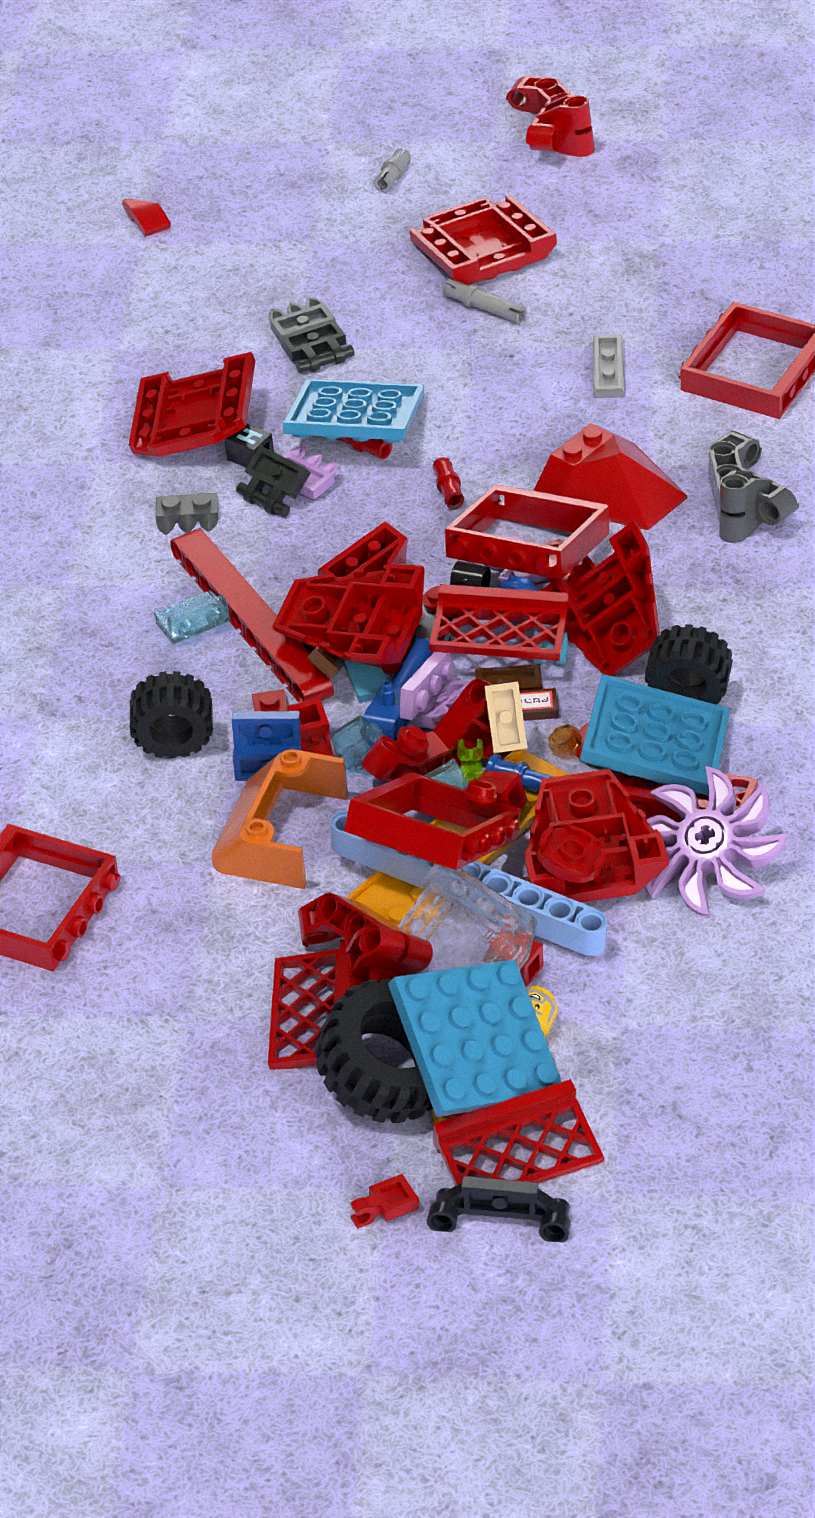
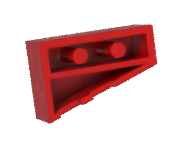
(377, 548)

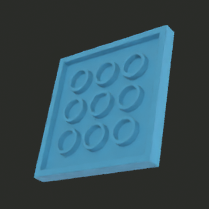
(354, 410)
(654, 734)
(473, 1035)

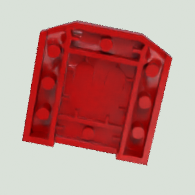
(484, 239)
(192, 409)

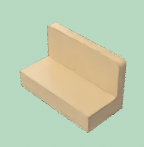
(506, 717)

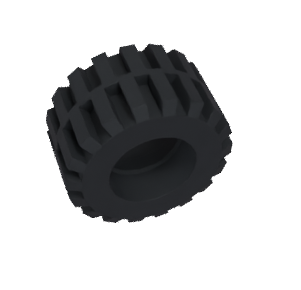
(690, 663)
(175, 696)

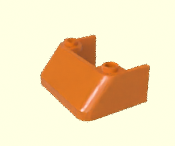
(247, 839)

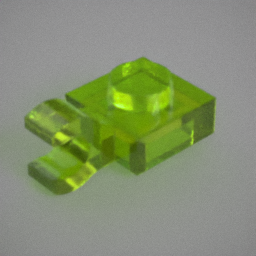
(469, 758)

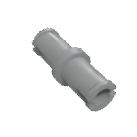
(392, 170)

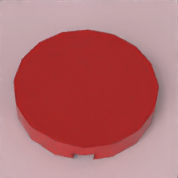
(570, 853)

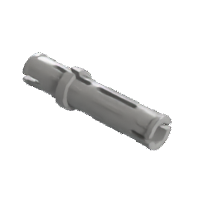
(473, 296)

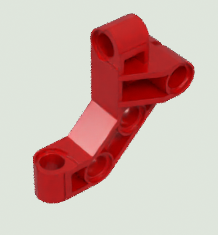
(562, 117)
(464, 720)
(372, 942)

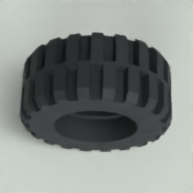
(354, 1072)

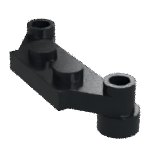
(503, 1200)

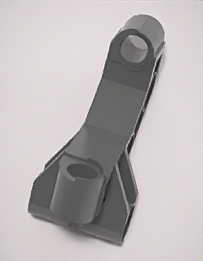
(741, 495)

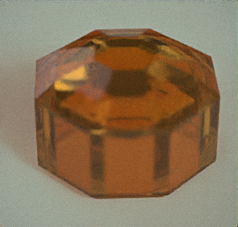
(565, 741)

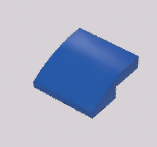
(261, 737)

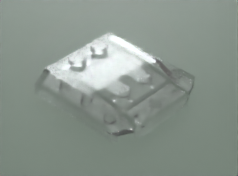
(468, 922)

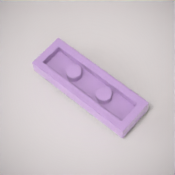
(425, 684)

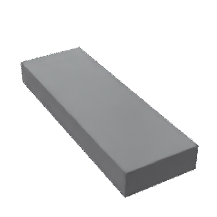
(608, 366)

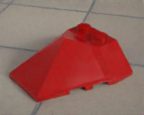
(611, 472)
(614, 605)
(356, 615)
(604, 809)

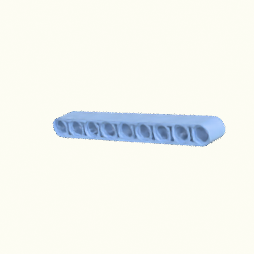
(557, 916)

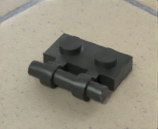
(314, 340)
(277, 472)

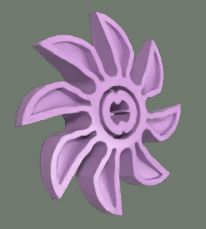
(724, 836)

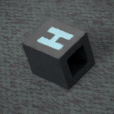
(244, 444)

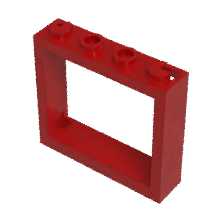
(740, 394)
(469, 543)
(380, 819)
(67, 856)

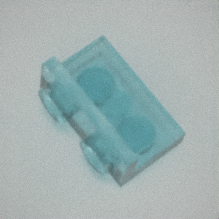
(193, 616)

